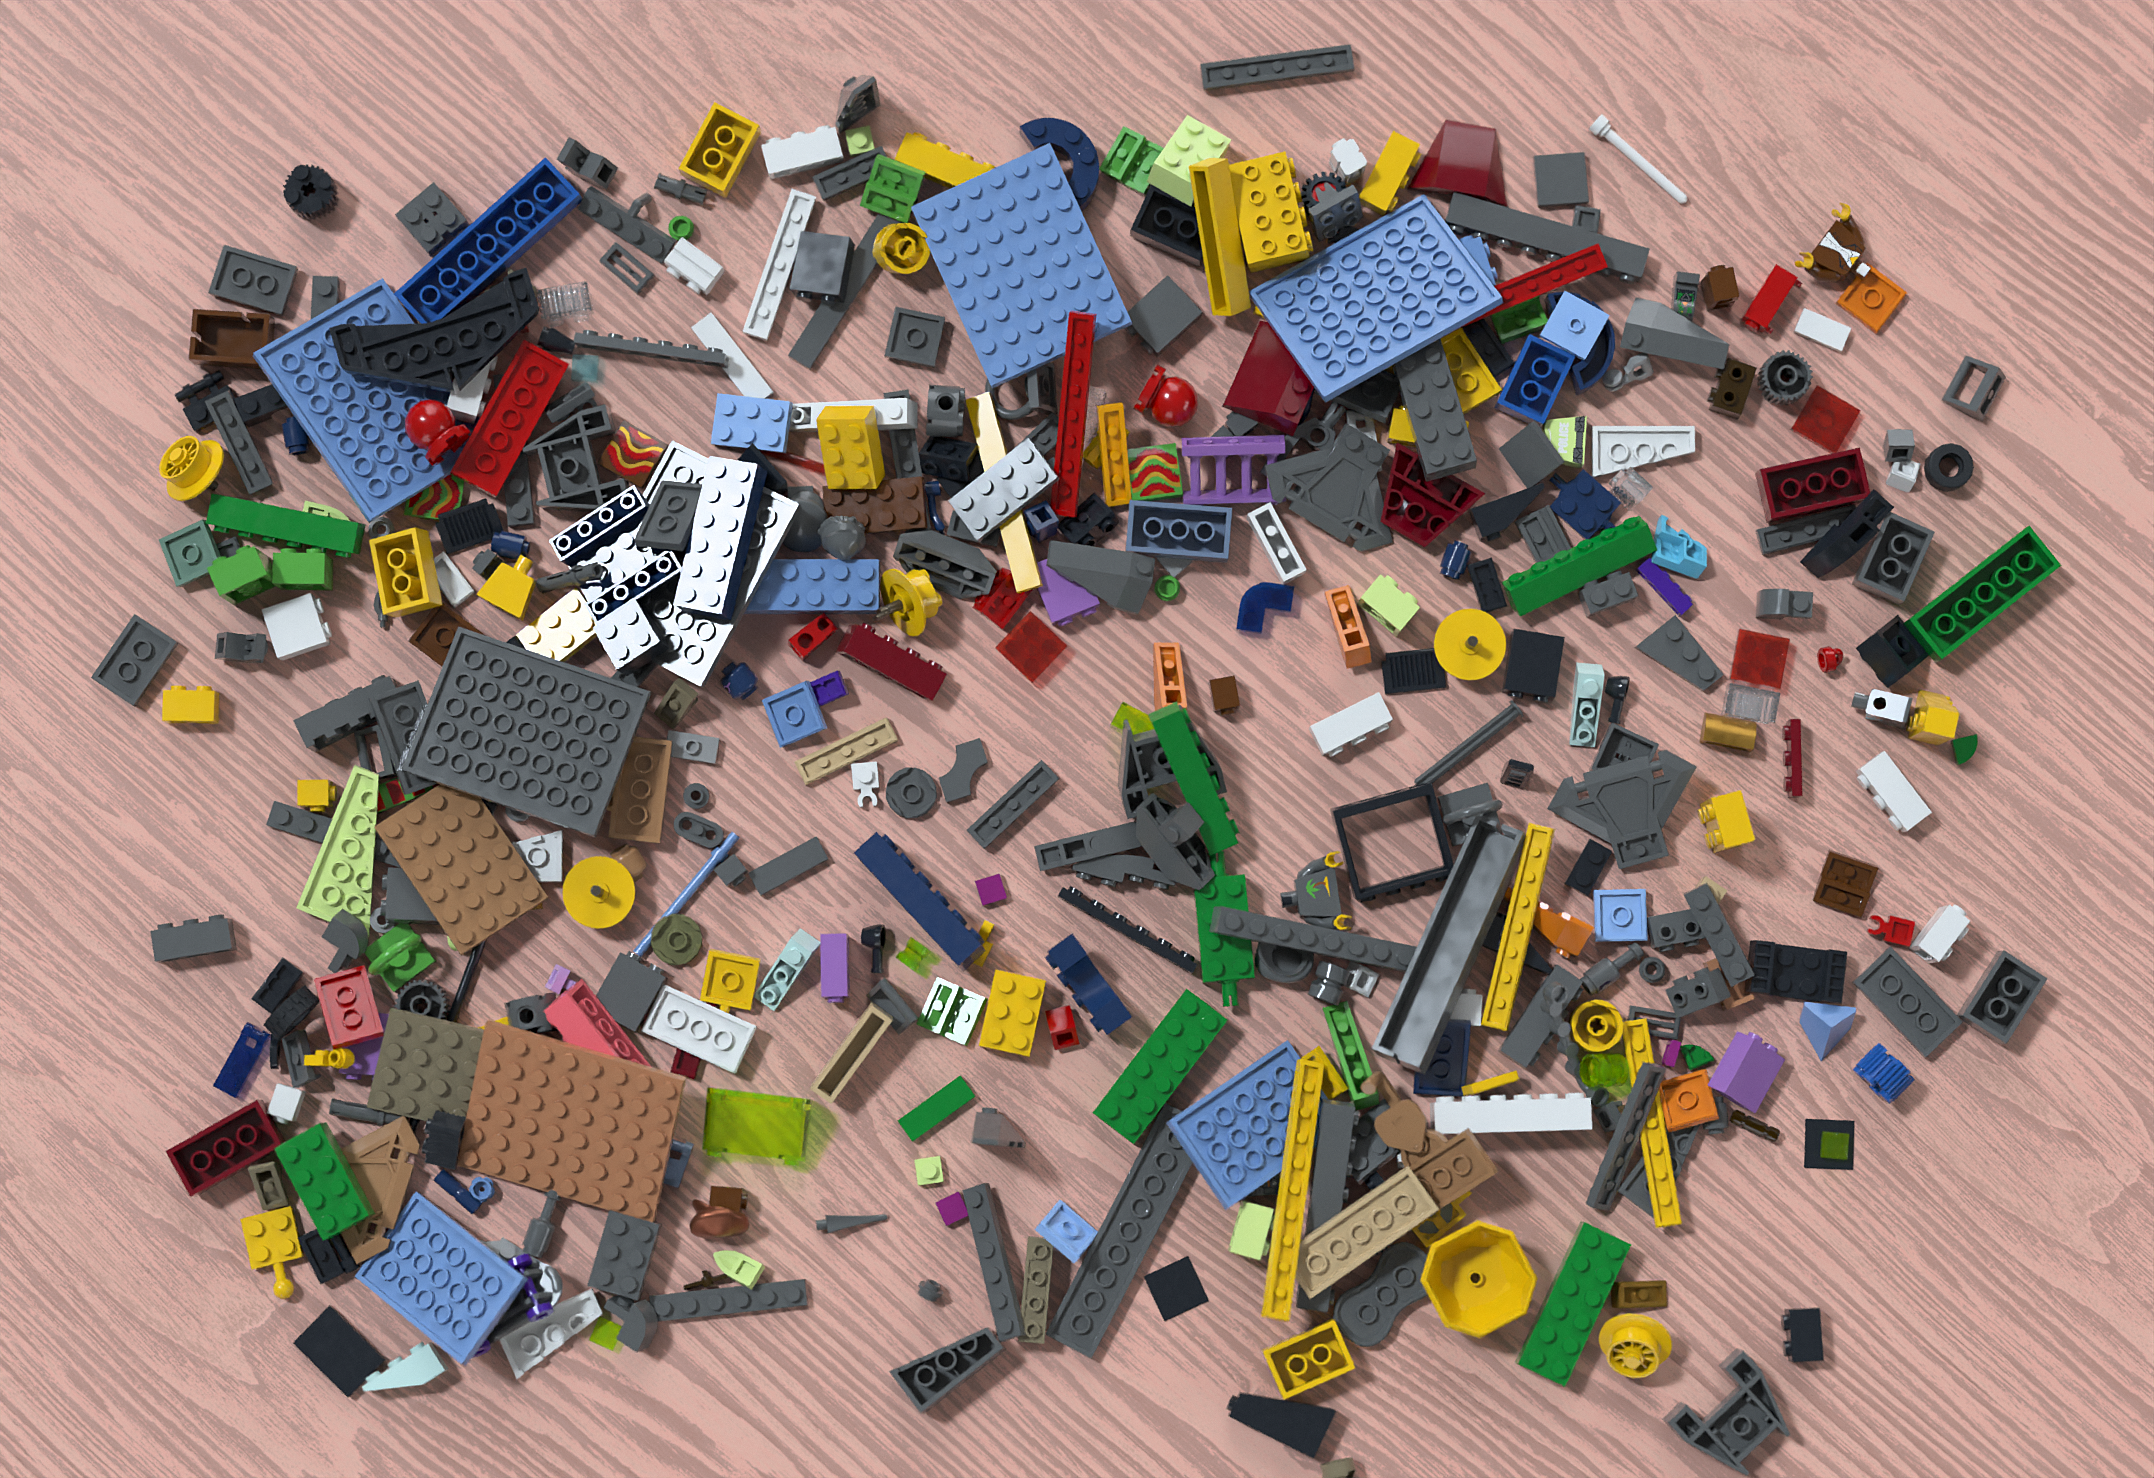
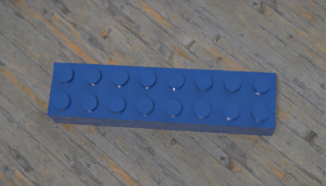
(490, 244)

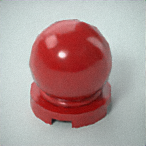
(1168, 399)
(433, 428)

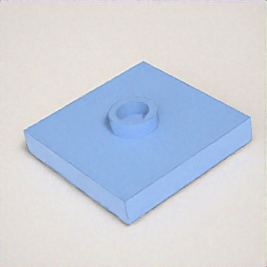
(1574, 325)
(1620, 915)
(1066, 1231)

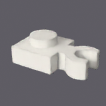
(865, 779)

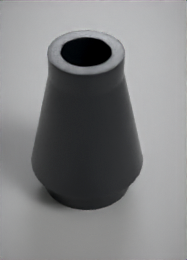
(555, 341)

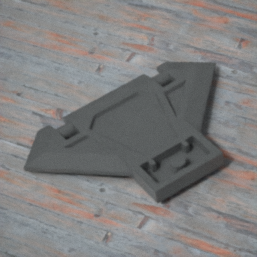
(1337, 488)
(1627, 804)

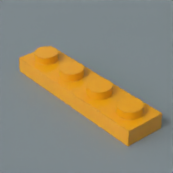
(1114, 454)

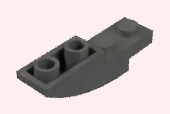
(1087, 846)
(1113, 867)

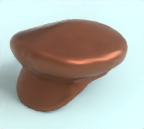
(717, 1221)

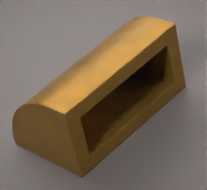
(1728, 732)

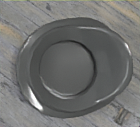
(803, 532)
(1283, 963)

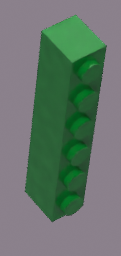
(285, 524)
(1579, 565)
(1191, 773)

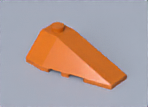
(1559, 929)

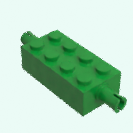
(1221, 956)

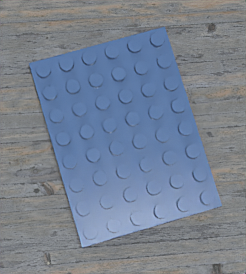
(1019, 263)
(1375, 297)
(355, 417)

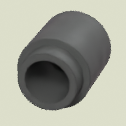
(1717, 1126)

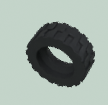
(291, 1012)

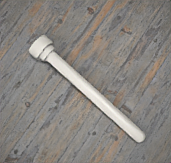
(1603, 128)

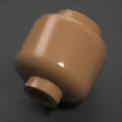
(631, 859)

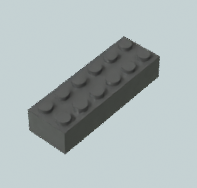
(1434, 412)

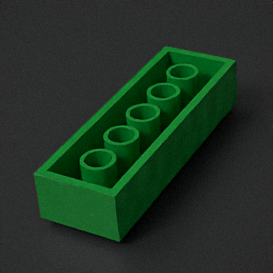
(1982, 594)
(1160, 1066)
(1573, 1303)

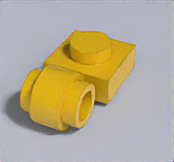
(339, 1058)

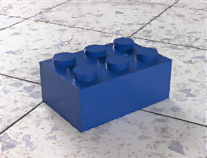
(1534, 381)

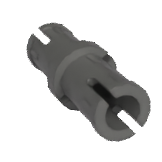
(680, 189)

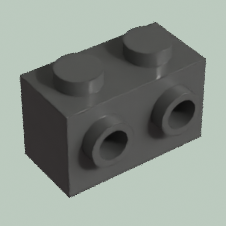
(1607, 594)
(1673, 929)
(1697, 993)

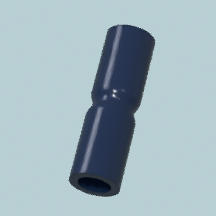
(459, 1193)

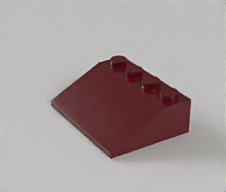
(1269, 383)

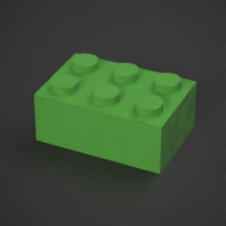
(242, 574)

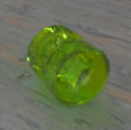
(913, 954)

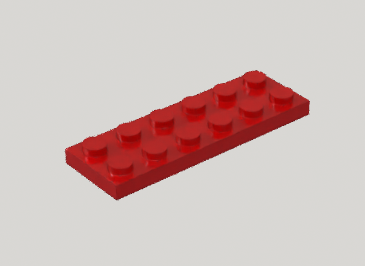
(509, 418)

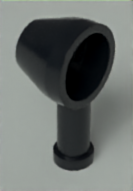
(1617, 688)
(875, 938)

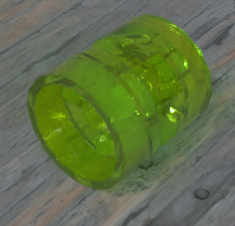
(1604, 1070)

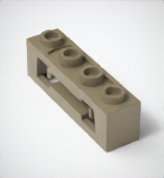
(1036, 1289)

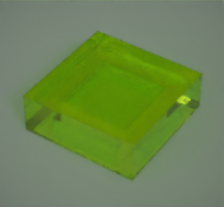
(1834, 1145)
(605, 1333)

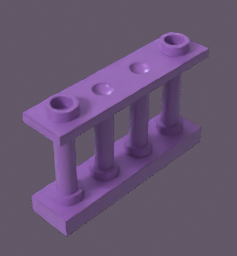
(1220, 449)

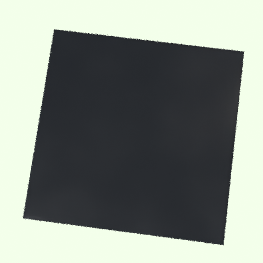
(1813, 1134)
(1176, 1288)

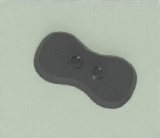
(1370, 1308)

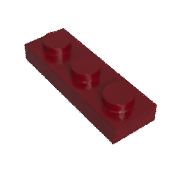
(1792, 758)

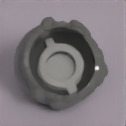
(842, 536)

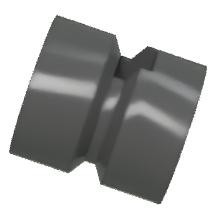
(1329, 983)

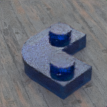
(1262, 597)

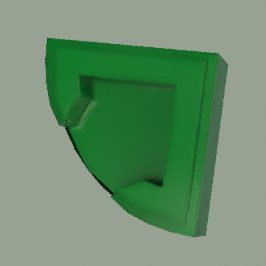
(1964, 748)
(1695, 1056)

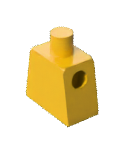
(510, 588)

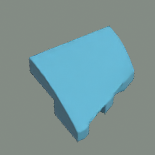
(1678, 550)

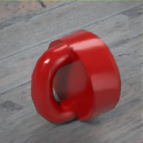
(1827, 660)

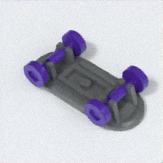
(532, 1302)

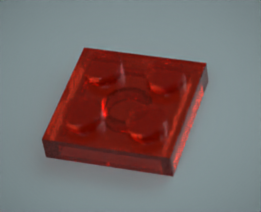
(1825, 420)
(1031, 647)
(1759, 658)

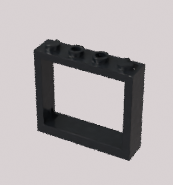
(1414, 880)

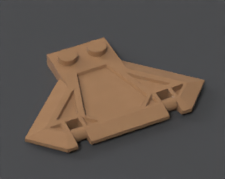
(383, 1182)

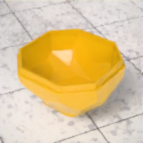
(1503, 1285)

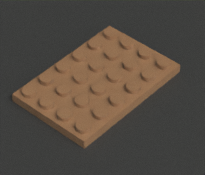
(461, 865)

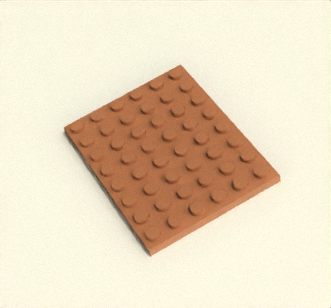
(571, 1121)

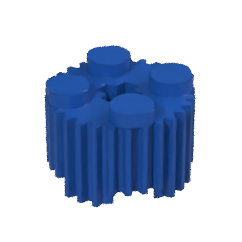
(1884, 1073)

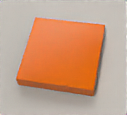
(1871, 299)
(1687, 1100)

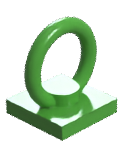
(399, 956)

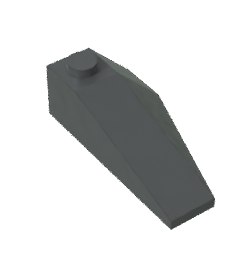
(1665, 333)
(1111, 574)
(995, 1130)

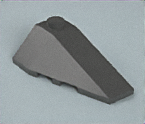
(856, 101)

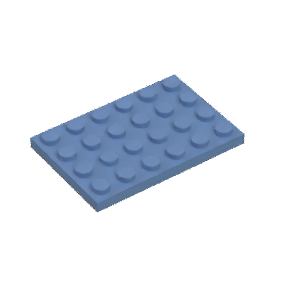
(1242, 1126)
(442, 1278)

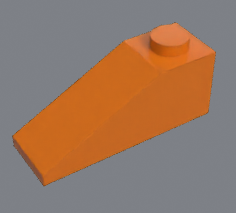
(1348, 627)
(1168, 675)

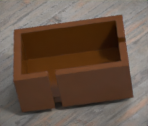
(229, 338)

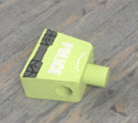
(1568, 438)

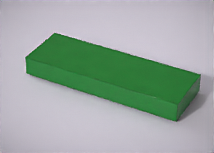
(936, 1108)

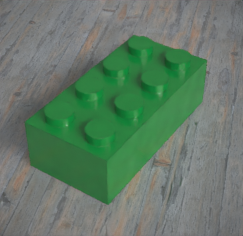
(324, 1181)

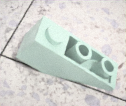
(1586, 704)
(787, 969)
(414, 1370)

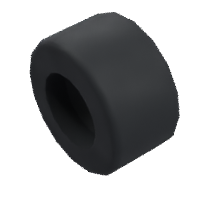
(1962, 458)

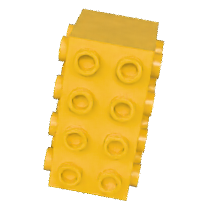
(1270, 212)

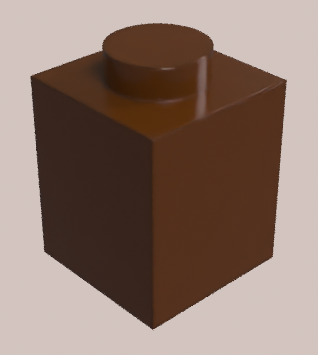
(1224, 695)
(728, 1197)

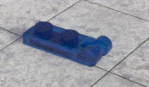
(241, 1061)

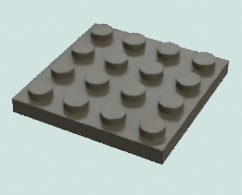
(425, 1066)

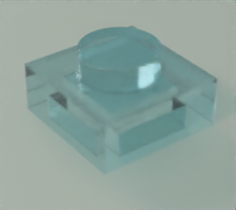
(585, 368)

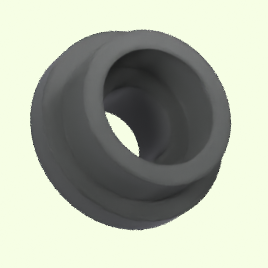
(698, 803)
(1660, 969)
(930, 1290)

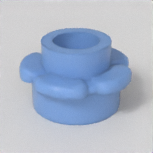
(479, 1182)

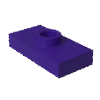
(829, 688)

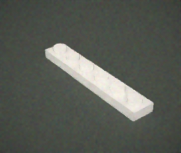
(779, 265)

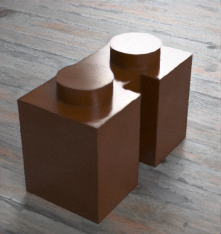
(1719, 288)

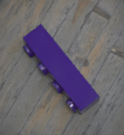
(1664, 587)

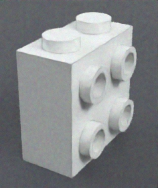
(297, 626)
(1940, 933)

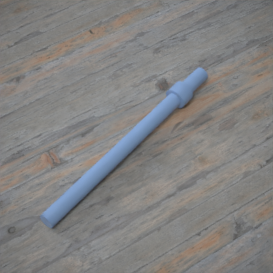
(718, 854)

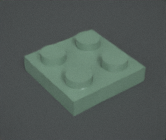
(190, 552)

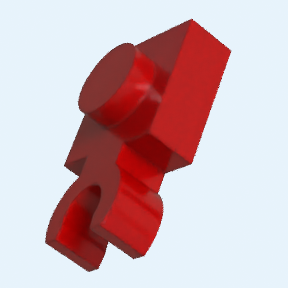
(1895, 930)

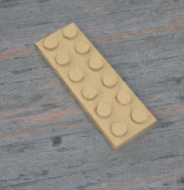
(1362, 1231)

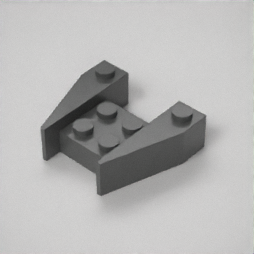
(571, 463)
(1146, 766)
(1735, 1423)

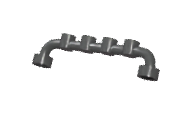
(1554, 996)

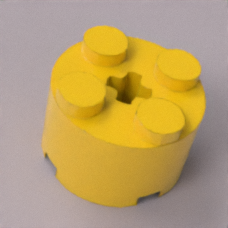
(1608, 1019)

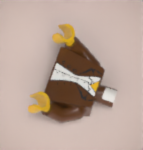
(1837, 251)

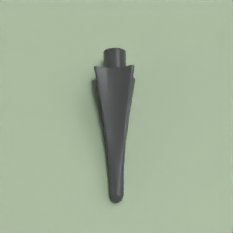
(836, 1222)

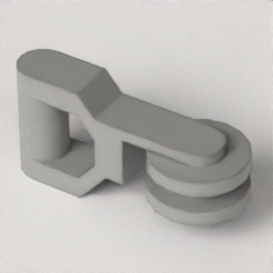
(1614, 380)

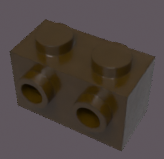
(1731, 389)

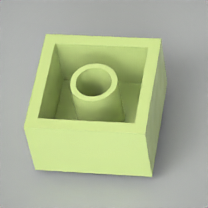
(1389, 604)
(1251, 1230)

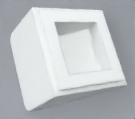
(1903, 475)
(1361, 979)

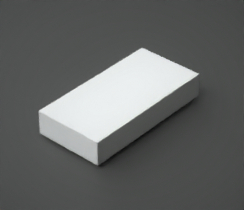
(1822, 330)
(451, 580)

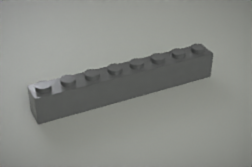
(1542, 236)
(1311, 939)
(1328, 1181)

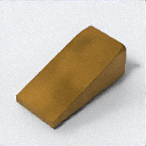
(1639, 1294)

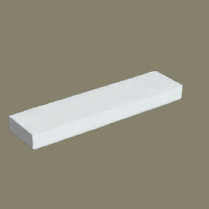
(739, 367)

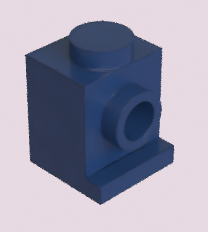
(1038, 523)

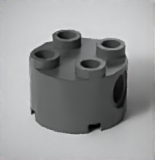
(945, 411)
(521, 1013)

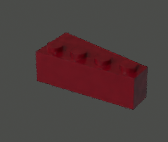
(892, 661)

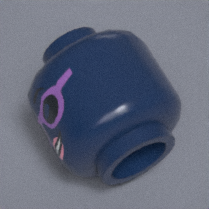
(739, 680)

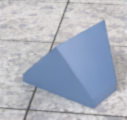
(1825, 1025)

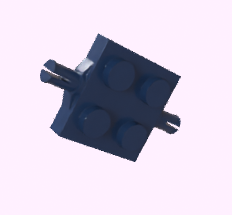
(1584, 504)

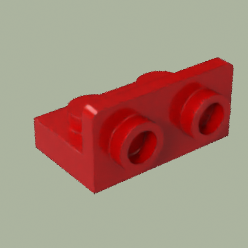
(1002, 599)

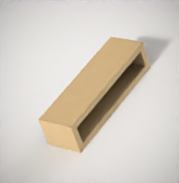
(851, 1052)

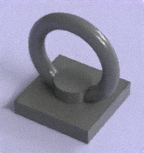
(1040, 390)
(1462, 807)

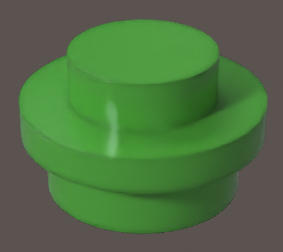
(680, 228)
(1167, 588)

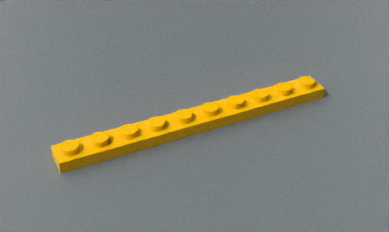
(1292, 1190)

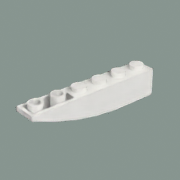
(890, 413)

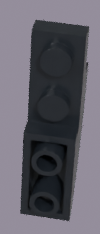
(1847, 539)

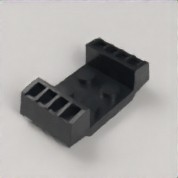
(1796, 972)

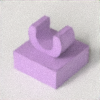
(559, 979)

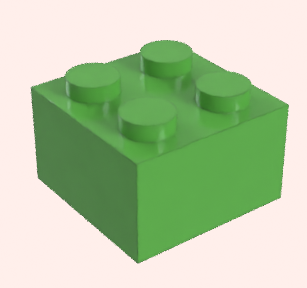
(302, 570)

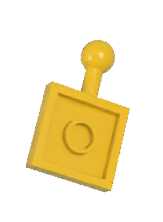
(730, 980)
(271, 1241)

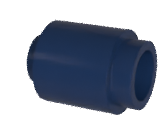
(295, 437)
(510, 545)
(1455, 560)

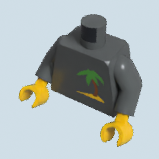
(1317, 894)

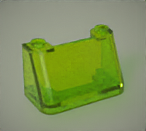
(756, 1125)

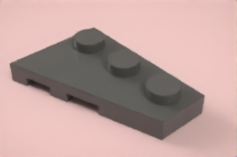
(1681, 653)

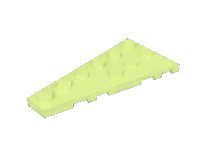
(346, 859)

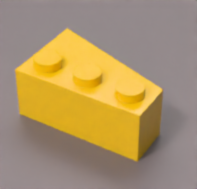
(1933, 718)

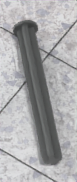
(1470, 744)

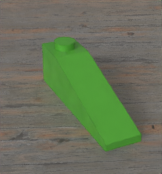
(1350, 1054)

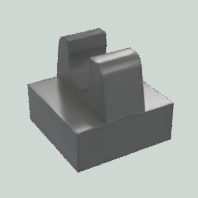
(1608, 1115)

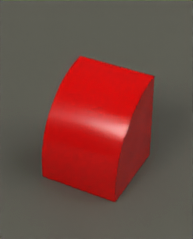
(1062, 1027)

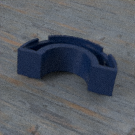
(1074, 145)
(1589, 372)
(1088, 984)

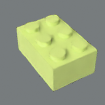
(1188, 145)

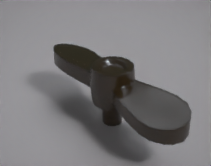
(706, 1281)

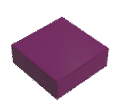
(991, 889)
(1671, 1053)
(952, 1208)

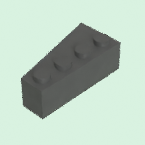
(341, 716)
(944, 1370)

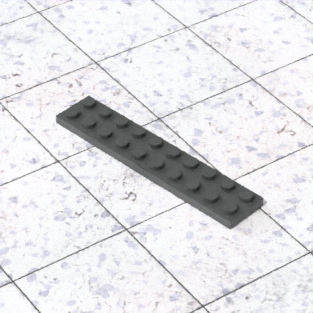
(1122, 1239)

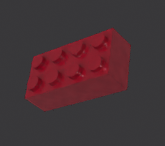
(1812, 485)
(225, 1148)

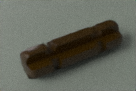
(1754, 1125)

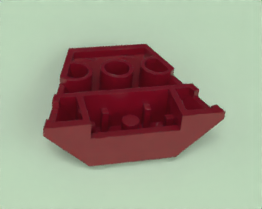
(1464, 162)
(1421, 507)

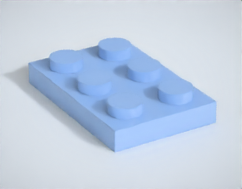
(751, 420)

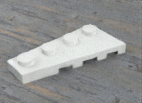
(1637, 446)
(543, 856)
(539, 1338)

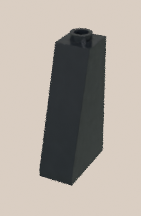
(1287, 1421)

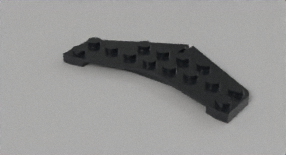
(427, 351)

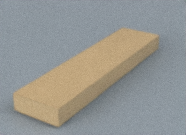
(846, 751)

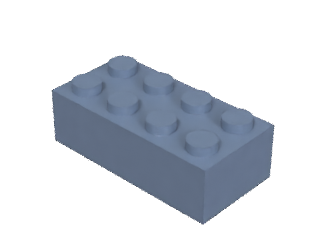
(1179, 531)

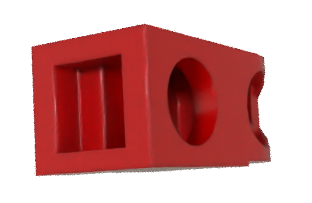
(812, 636)

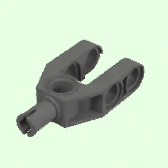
(1304, 430)

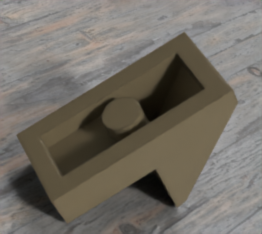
(676, 703)
(269, 1185)

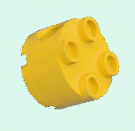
(901, 248)

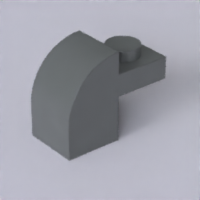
(586, 164)
(1784, 603)
(241, 647)
(349, 936)
(639, 1321)

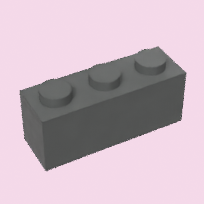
(193, 938)

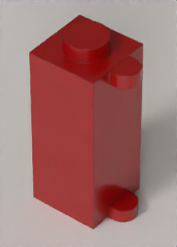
(1769, 299)

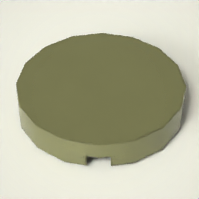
(676, 939)

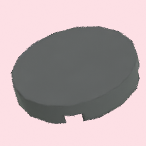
(911, 792)

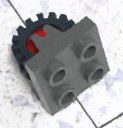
(1330, 204)

